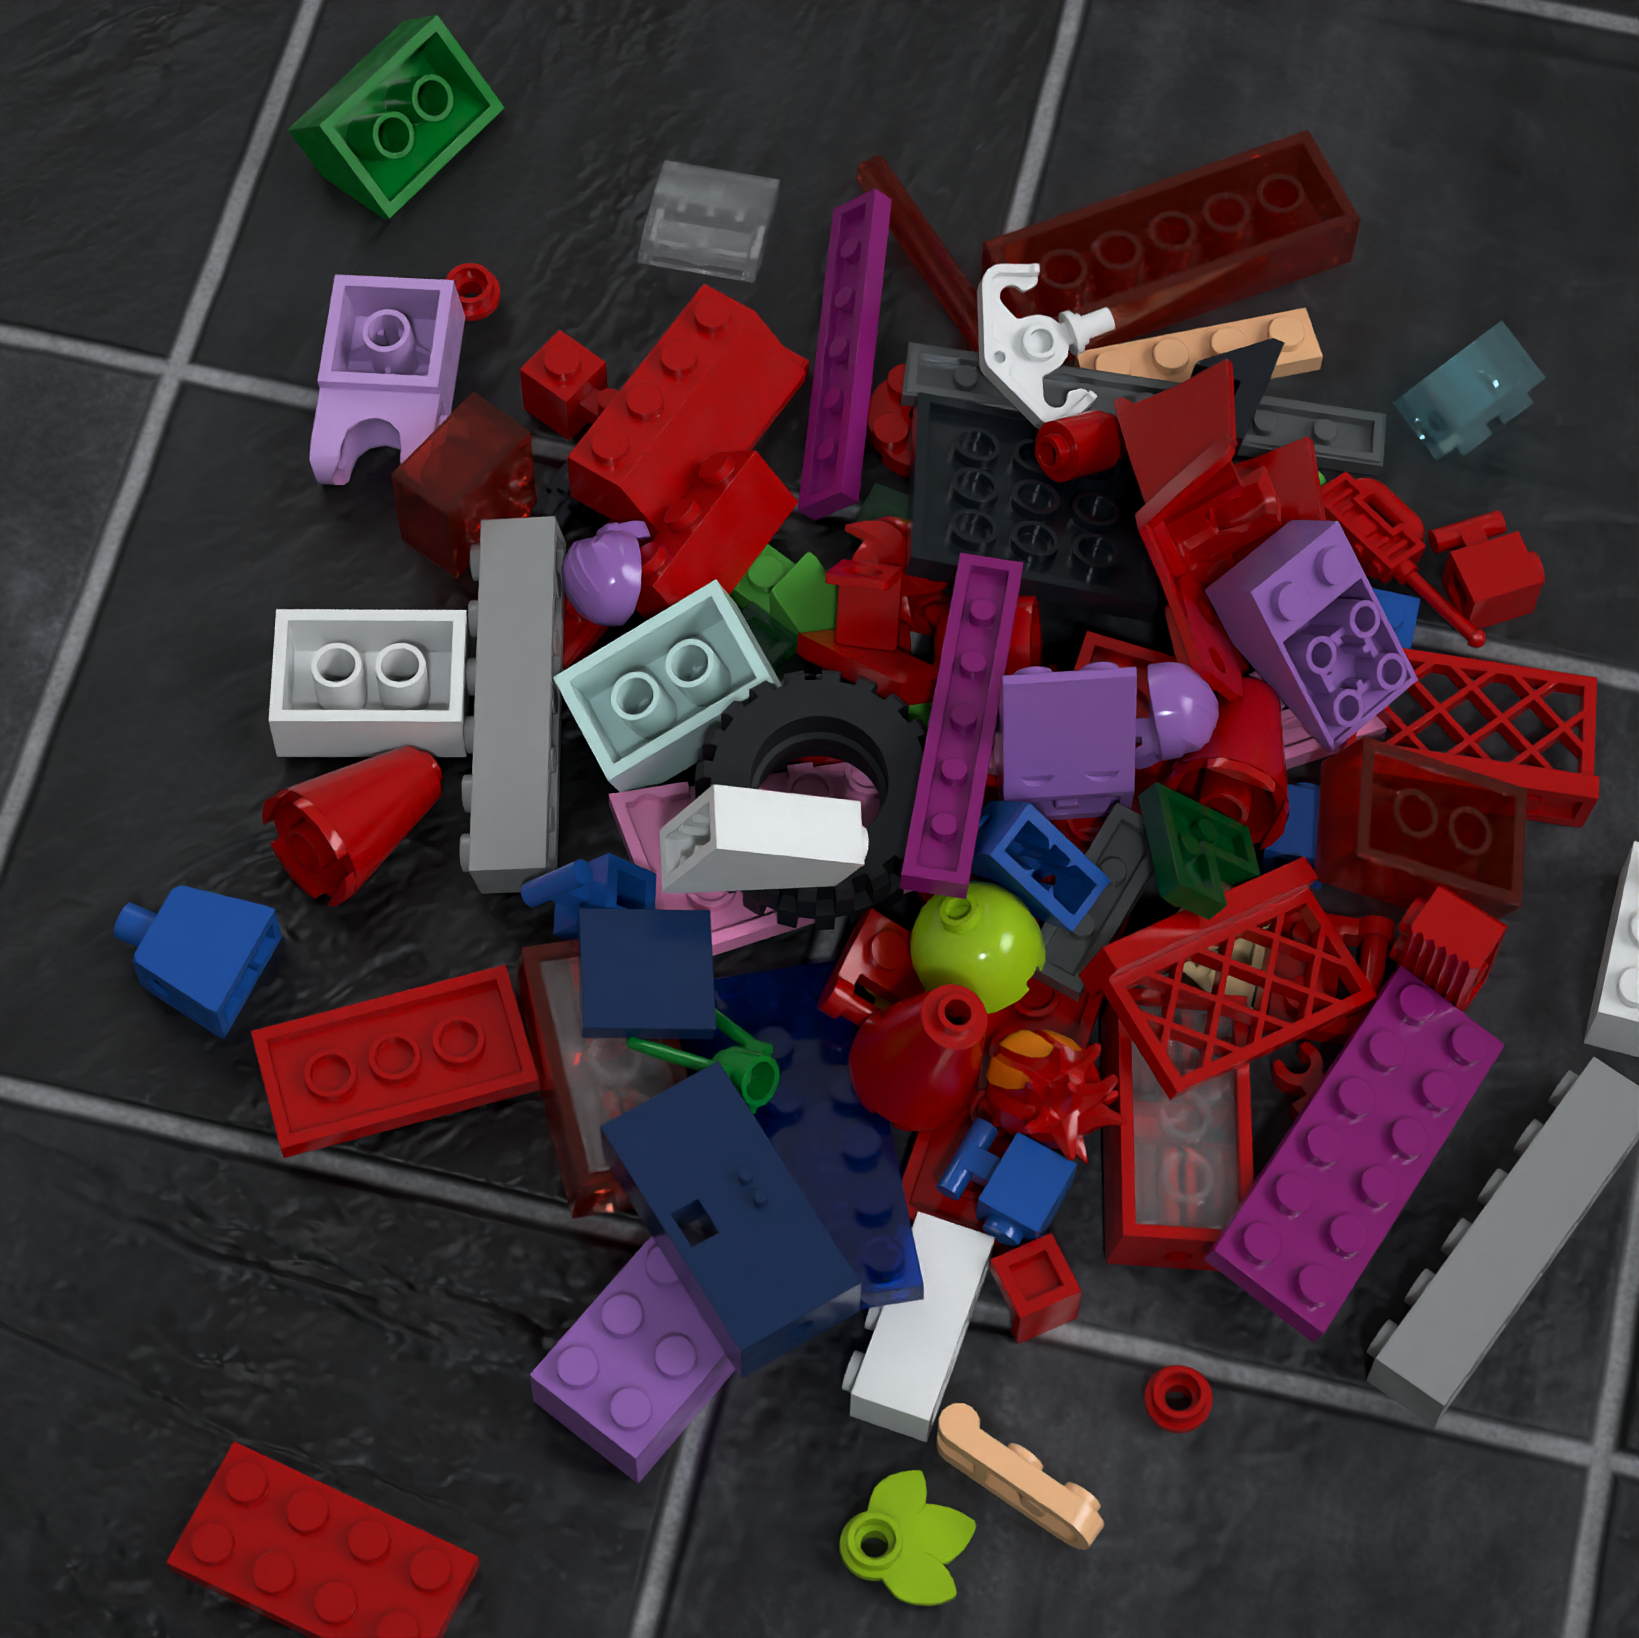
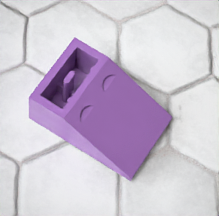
(1314, 629)
(1068, 739)

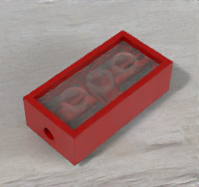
(1176, 1162)

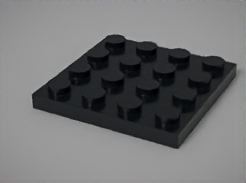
(987, 496)

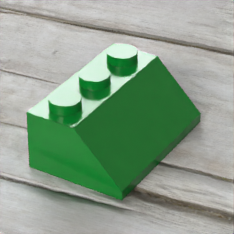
(397, 116)

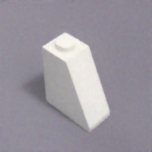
(761, 841)

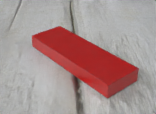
(892, 670)

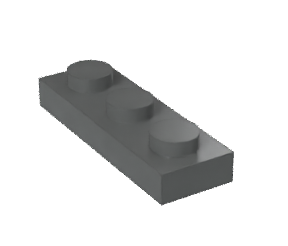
(1126, 860)

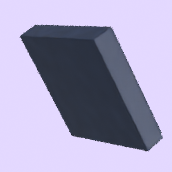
(646, 974)

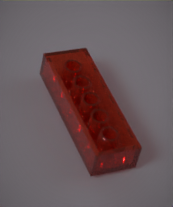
(1186, 241)

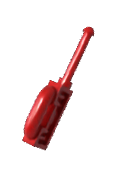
(1388, 550)

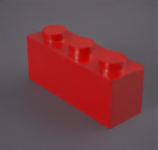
(713, 530)

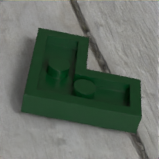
(1195, 850)

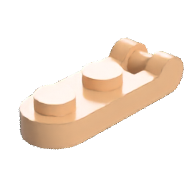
(1017, 1478)

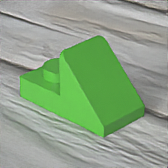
(790, 591)

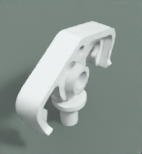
(1024, 350)

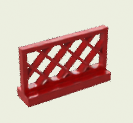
(1551, 793)
(1189, 937)

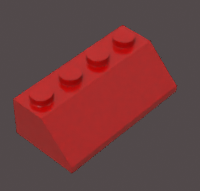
(698, 392)

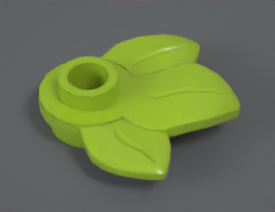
(917, 1540)

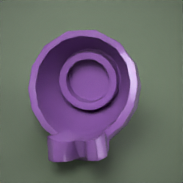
(605, 573)
(1180, 714)

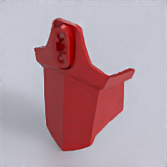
(1206, 510)

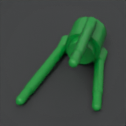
(747, 1065)

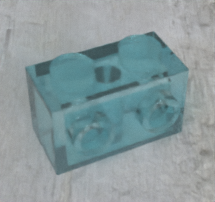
(1470, 391)

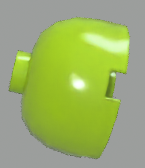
(978, 943)

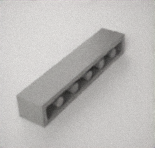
(516, 704)
(1509, 1244)

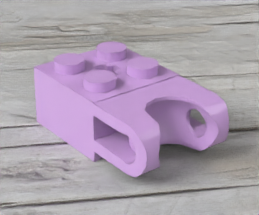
(384, 369)

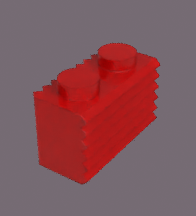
(1449, 945)

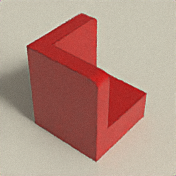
(1037, 1287)

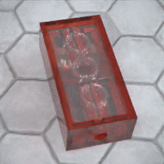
(582, 1078)

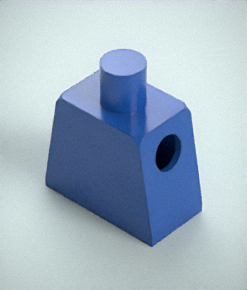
(1021, 848)
(201, 952)

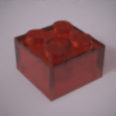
(463, 474)

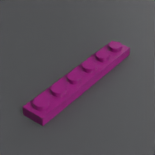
(845, 356)
(962, 727)

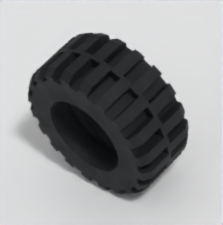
(836, 723)

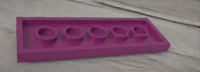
(1354, 1154)

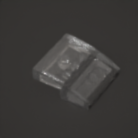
(708, 221)

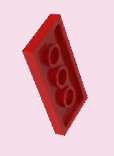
(395, 1061)
(318, 1556)

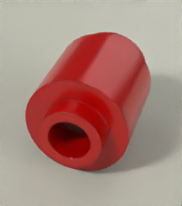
(1079, 445)

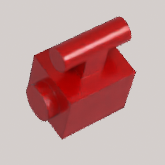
(565, 385)
(1488, 577)

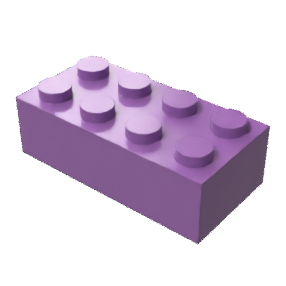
(633, 1366)

